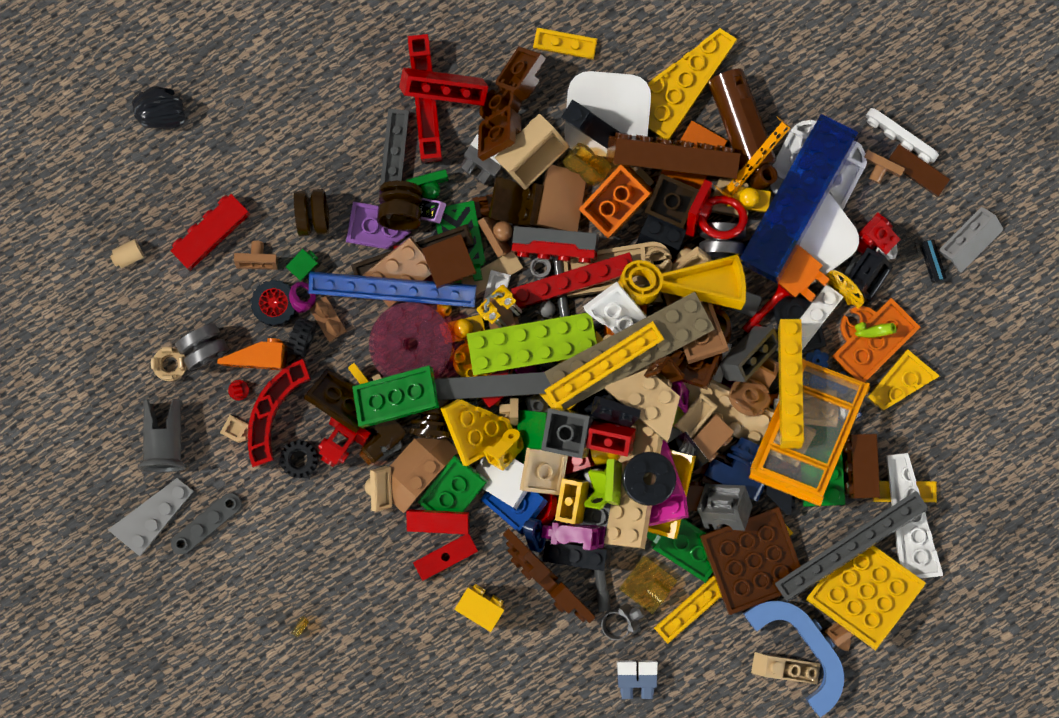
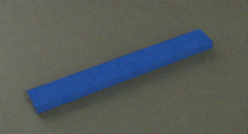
(391, 289)

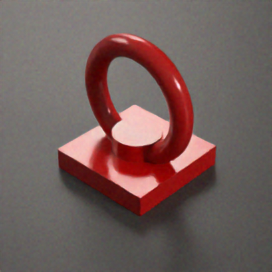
(702, 209)

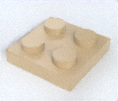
(543, 471)

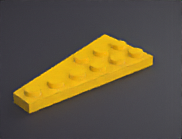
(682, 83)

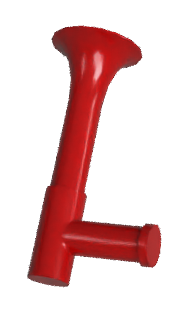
(758, 317)

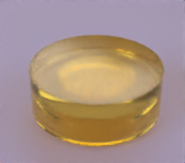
(300, 626)

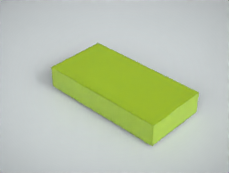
(613, 482)

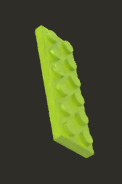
(530, 343)

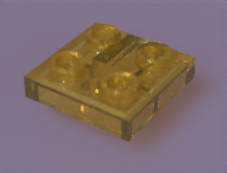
(648, 584)

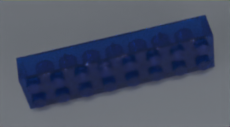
(799, 198)

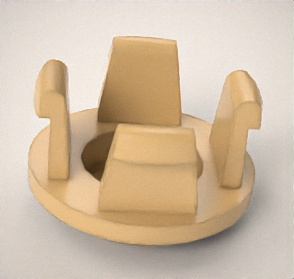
(157, 364)

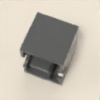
(725, 505)

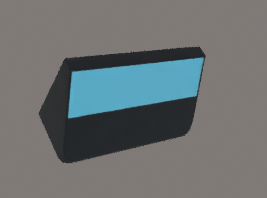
(933, 261)

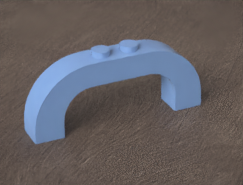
(833, 679)

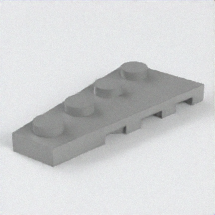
(150, 518)

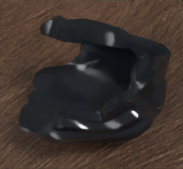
(158, 108)

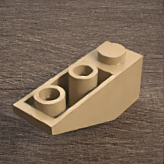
(785, 668)

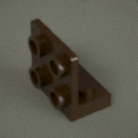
(515, 204)

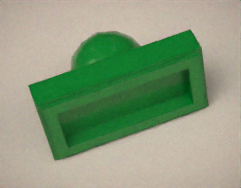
(430, 184)

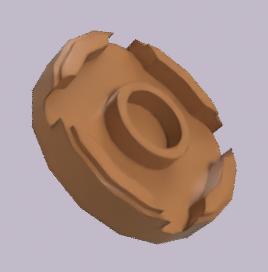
(750, 397)

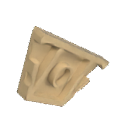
(652, 397)

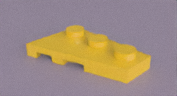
(901, 380)

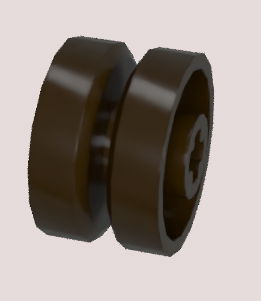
(314, 212)

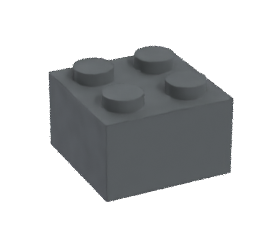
(567, 432)

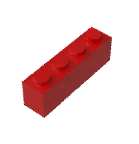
(443, 86)
(210, 231)

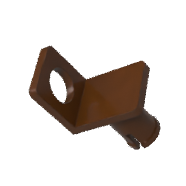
(668, 367)

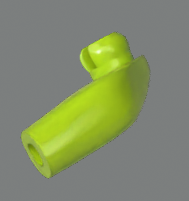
(875, 331)

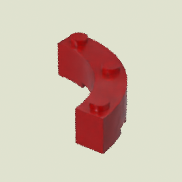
(266, 408)

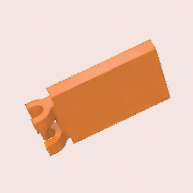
(694, 134)
(801, 273)

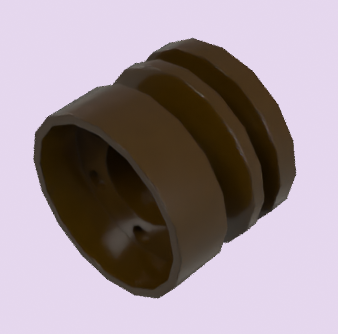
(399, 205)
(432, 423)

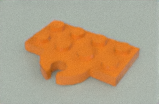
(863, 355)

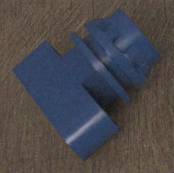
(739, 469)

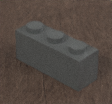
(749, 354)

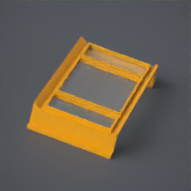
(828, 416)

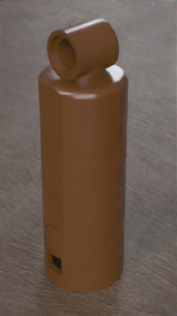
(743, 124)

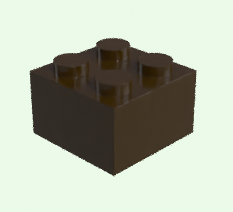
(671, 201)

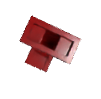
(877, 233)
(335, 454)

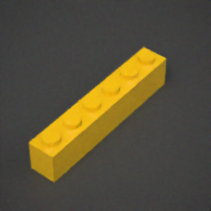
(790, 383)

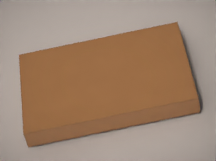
(561, 199)

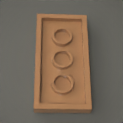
(708, 344)

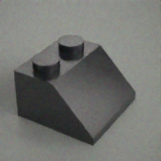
(663, 232)

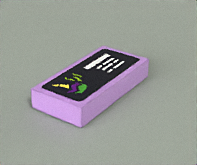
(432, 210)

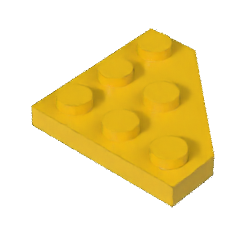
(473, 429)

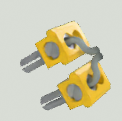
(502, 297)

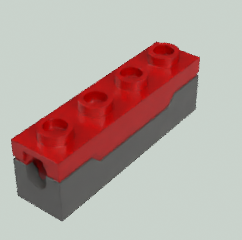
(555, 243)

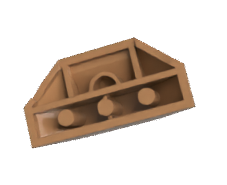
(418, 468)

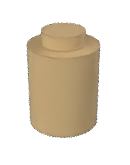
(126, 254)

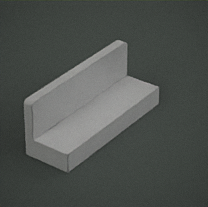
(971, 239)

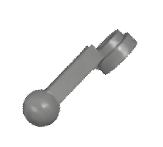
(547, 308)

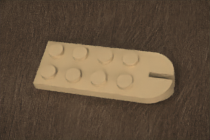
(647, 251)

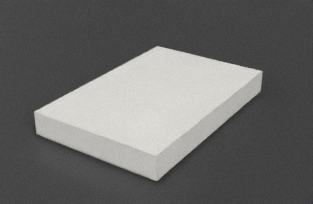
(503, 484)

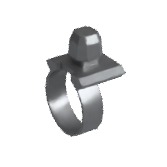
(632, 617)

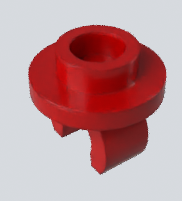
(238, 390)

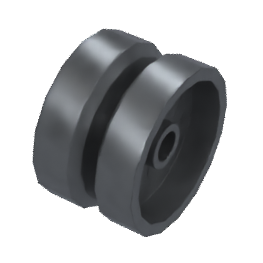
(722, 247)
(202, 346)

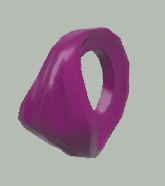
(296, 303)

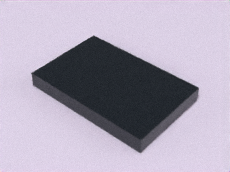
(793, 309)

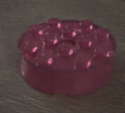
(411, 321)

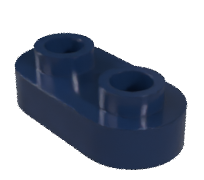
(533, 534)

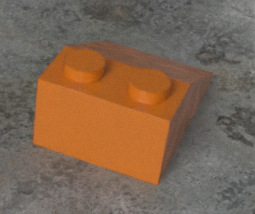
(262, 355)

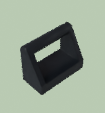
(867, 269)

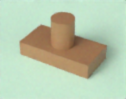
(881, 166)
(256, 259)

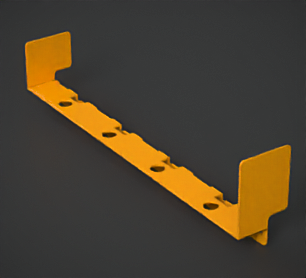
(752, 162)

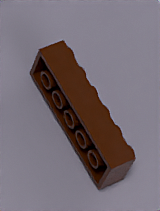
(674, 157)

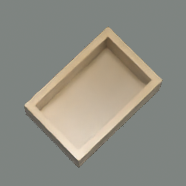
(533, 151)

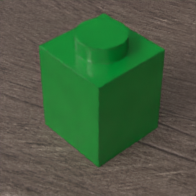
(303, 264)

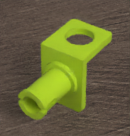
(598, 481)

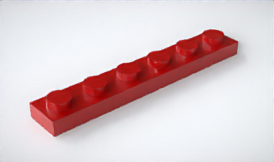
(570, 281)

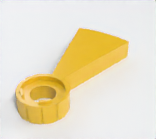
(713, 282)

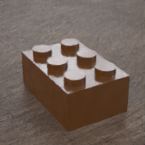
(861, 466)

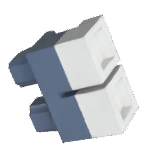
(646, 677)

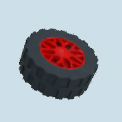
(272, 303)

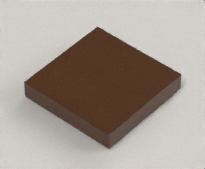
(448, 261)

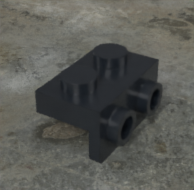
(614, 412)

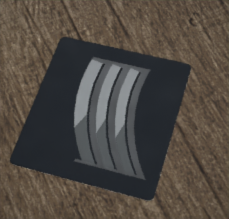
(684, 444)

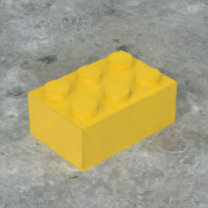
(480, 607)

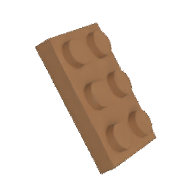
(402, 263)

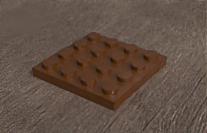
(750, 560)

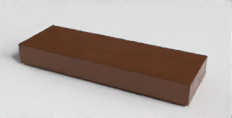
(919, 170)

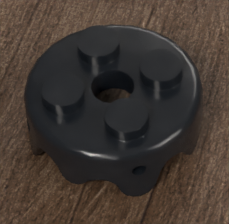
(636, 487)

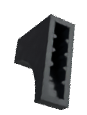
(588, 123)

